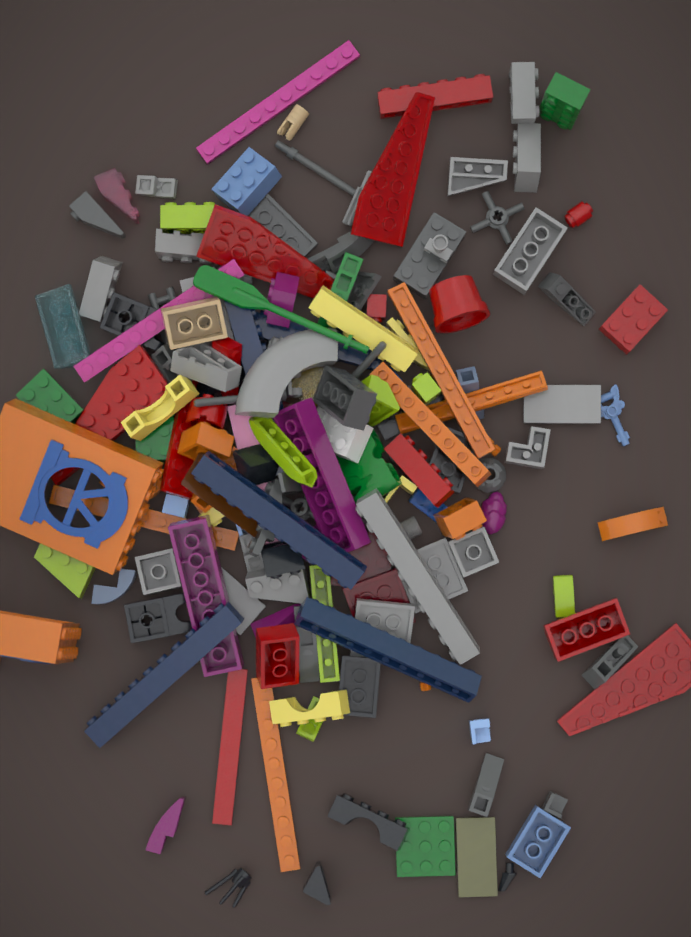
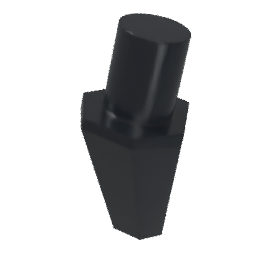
(507, 877)

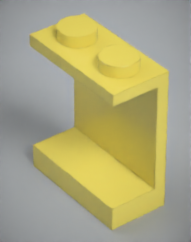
(407, 485)

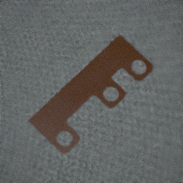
(217, 501)

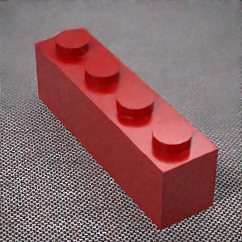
(419, 470)

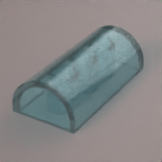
(63, 326)

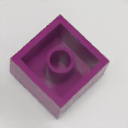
(282, 294)

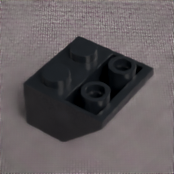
(281, 559)

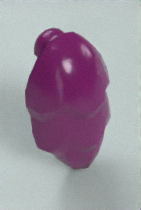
(494, 511)

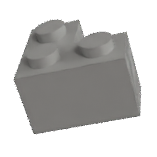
(533, 453)

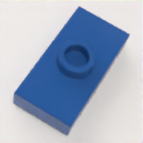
(421, 502)

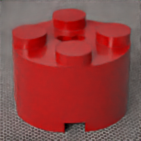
(211, 414)

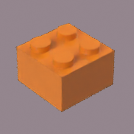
(205, 438)
(460, 518)

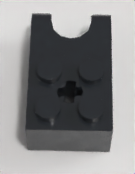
(114, 321)
(163, 614)

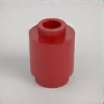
(578, 214)

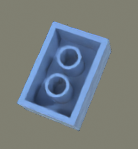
(246, 182)
(537, 841)

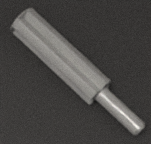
(349, 216)

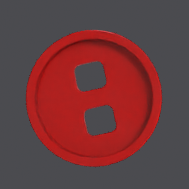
(457, 304)

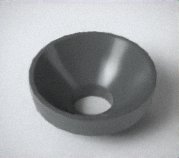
(500, 476)

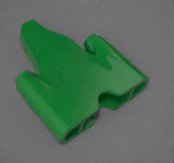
(371, 470)

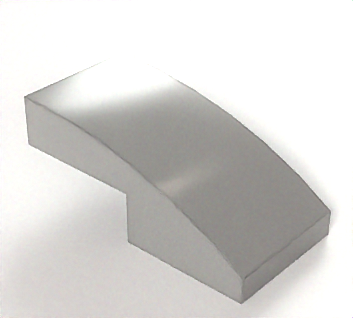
(156, 187)
(252, 563)

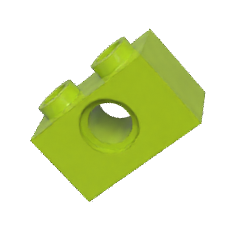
(425, 388)

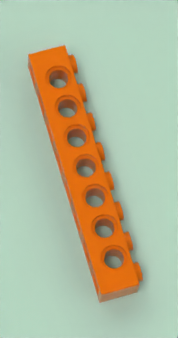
(433, 427)

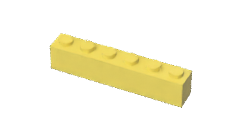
(363, 328)

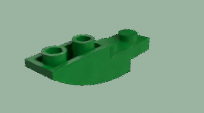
(344, 279)

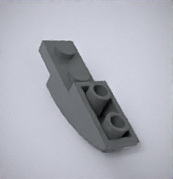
(333, 256)
(256, 544)
(307, 654)

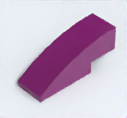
(165, 827)

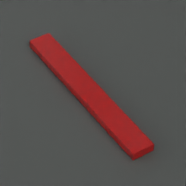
(230, 747)

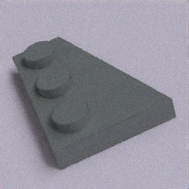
(362, 288)

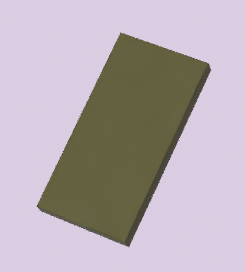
(476, 856)

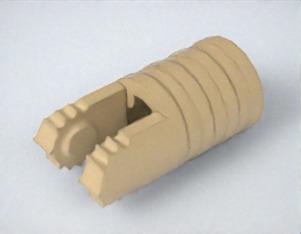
(295, 120)

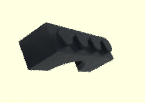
(391, 832)

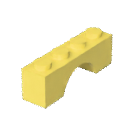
(176, 396)
(289, 710)

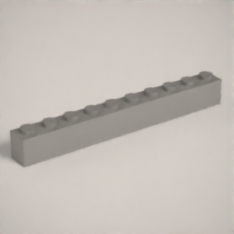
(418, 576)

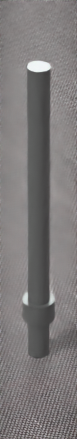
(292, 153)

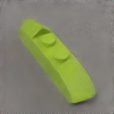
(283, 451)

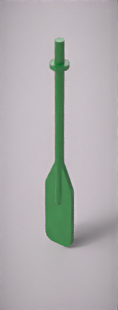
(247, 296)

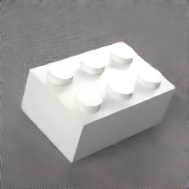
(345, 441)

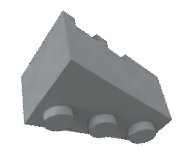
(523, 92)
(527, 157)
(474, 173)
(178, 246)
(100, 287)
(206, 366)
(286, 588)

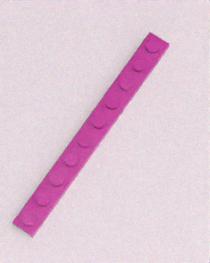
(278, 102)
(142, 330)

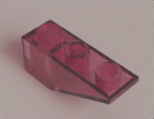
(113, 191)

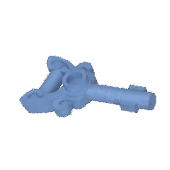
(612, 412)

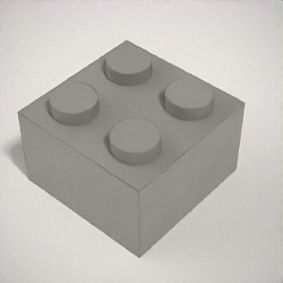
(473, 552)
(158, 572)

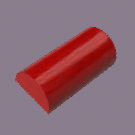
(586, 629)

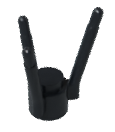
(240, 879)

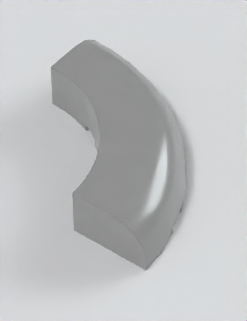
(276, 367)

